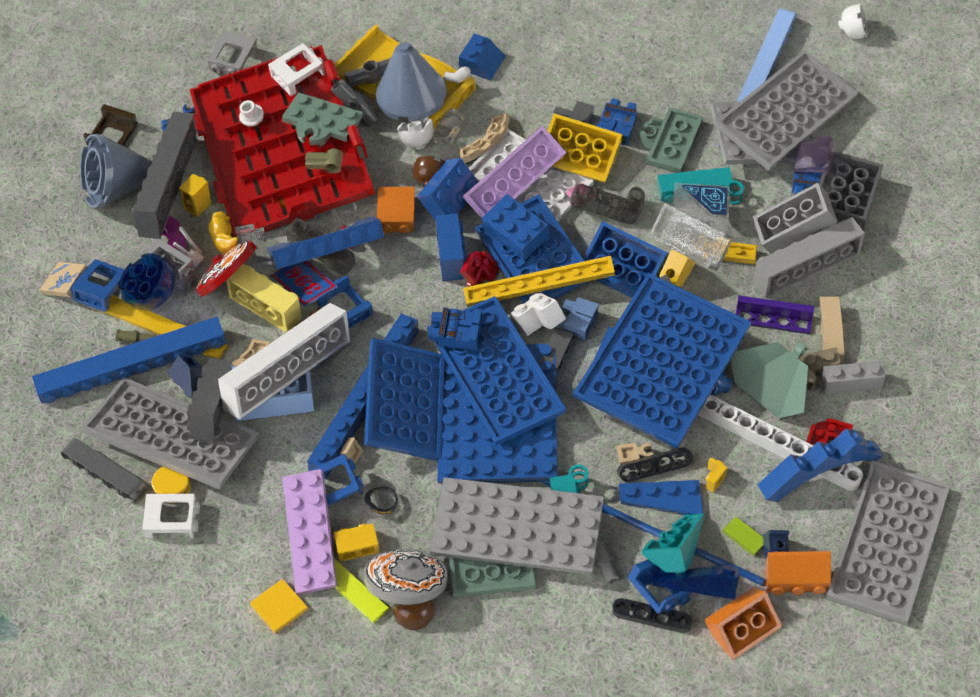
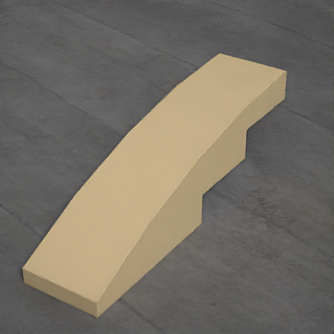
(832, 325)

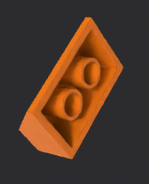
(798, 572)
(744, 622)

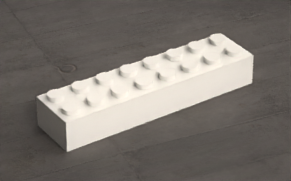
(284, 360)

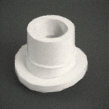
(250, 113)

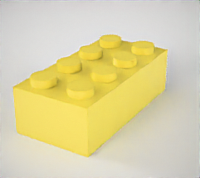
(264, 298)

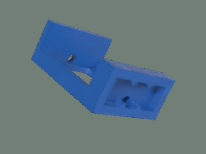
(92, 293)
(355, 315)
(356, 481)
(643, 575)

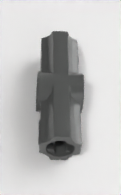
(368, 73)
(348, 95)

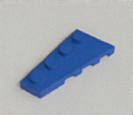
(671, 496)

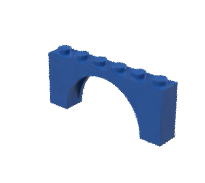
(353, 235)

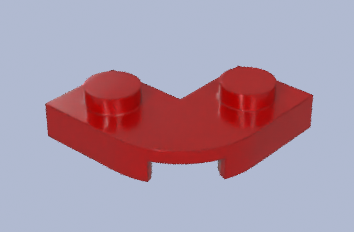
(477, 264)
(826, 430)

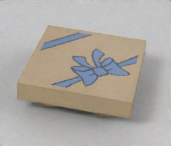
(62, 279)

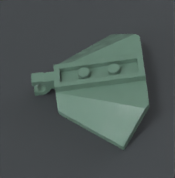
(773, 377)

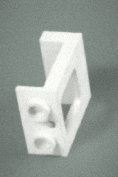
(287, 77)
(152, 515)

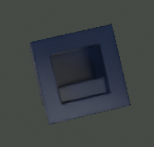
(773, 537)

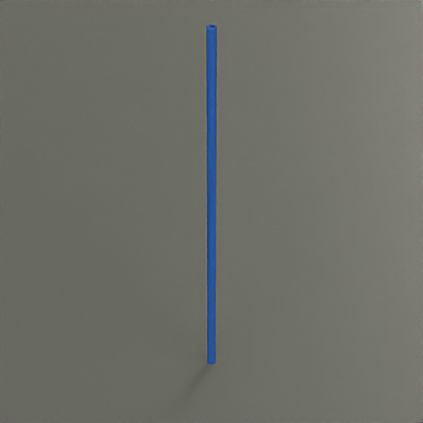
(654, 531)

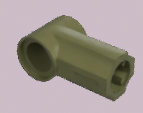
(329, 161)

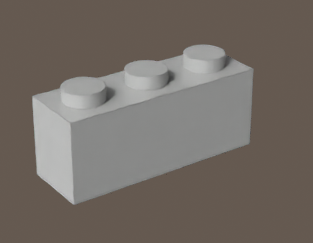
(852, 377)

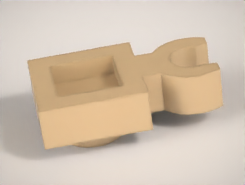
(631, 452)

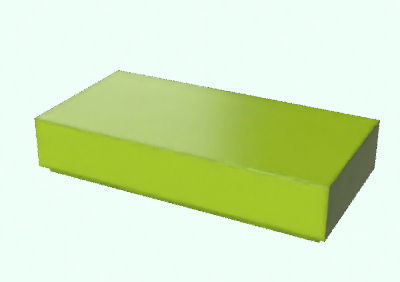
(744, 536)

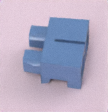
(580, 318)

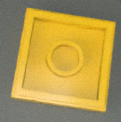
(278, 606)

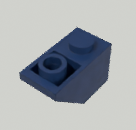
(185, 373)

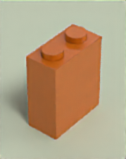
(396, 209)

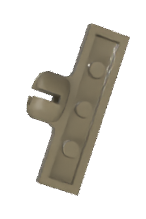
(817, 361)

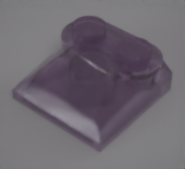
(815, 155)

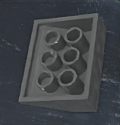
(851, 186)

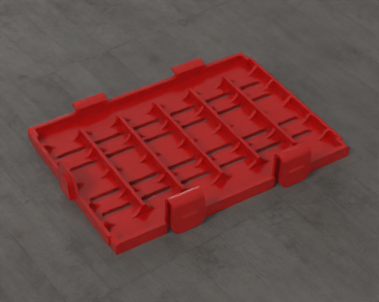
(228, 157)

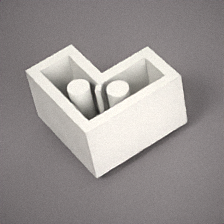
(536, 313)

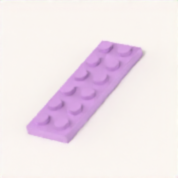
(515, 171)
(309, 532)

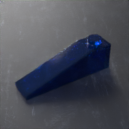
(711, 581)

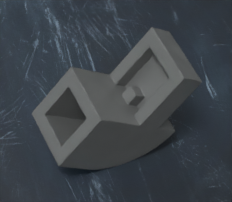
(581, 112)

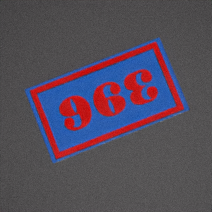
(304, 281)

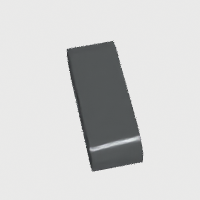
(560, 340)

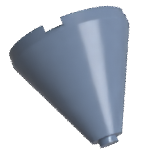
(410, 86)
(110, 170)

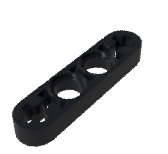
(654, 461)
(651, 619)

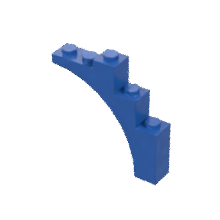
(796, 470)

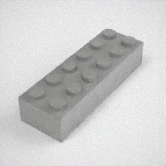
(808, 257)

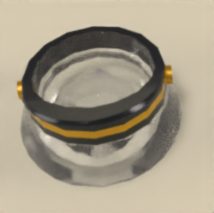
(381, 503)

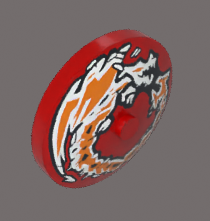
(224, 267)

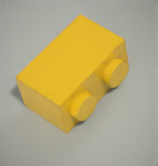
(195, 195)
(356, 542)

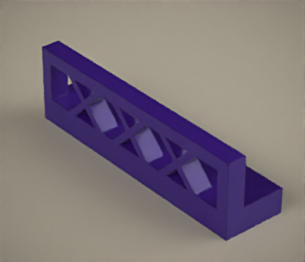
(778, 310)

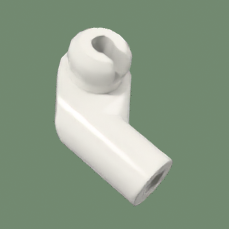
(459, 76)

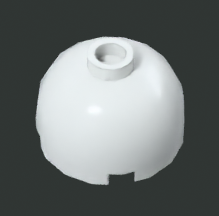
(853, 22)
(416, 133)

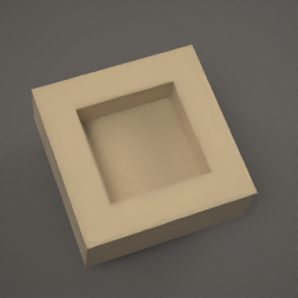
(351, 449)

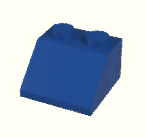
(481, 57)

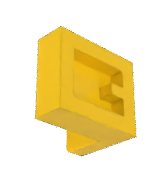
(717, 474)

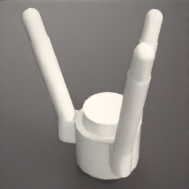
(194, 254)

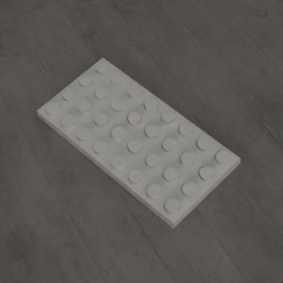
(786, 109)
(156, 430)
(517, 526)
(888, 542)

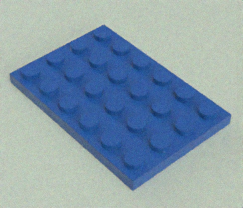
(552, 253)
(404, 400)

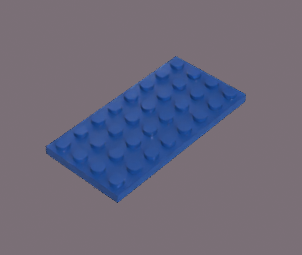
(502, 377)

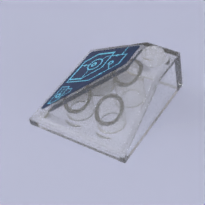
(704, 202)

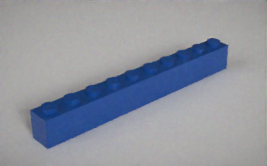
(128, 360)
(354, 408)

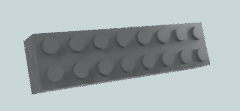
(165, 175)

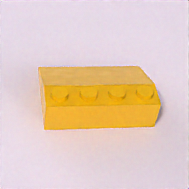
(588, 147)

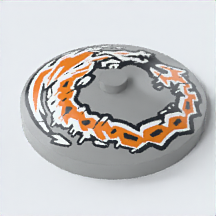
(405, 576)

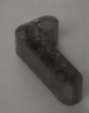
(608, 204)

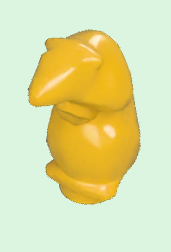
(221, 232)

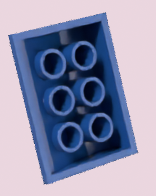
(630, 258)

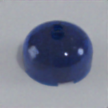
(147, 282)

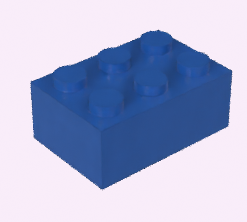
(447, 187)
(515, 227)
(450, 246)

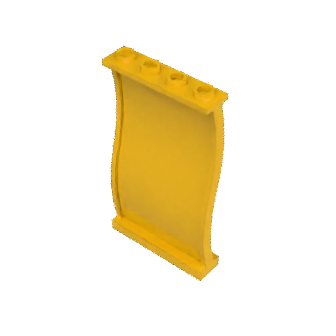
(379, 46)

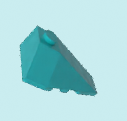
(677, 546)

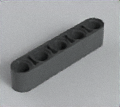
(104, 469)

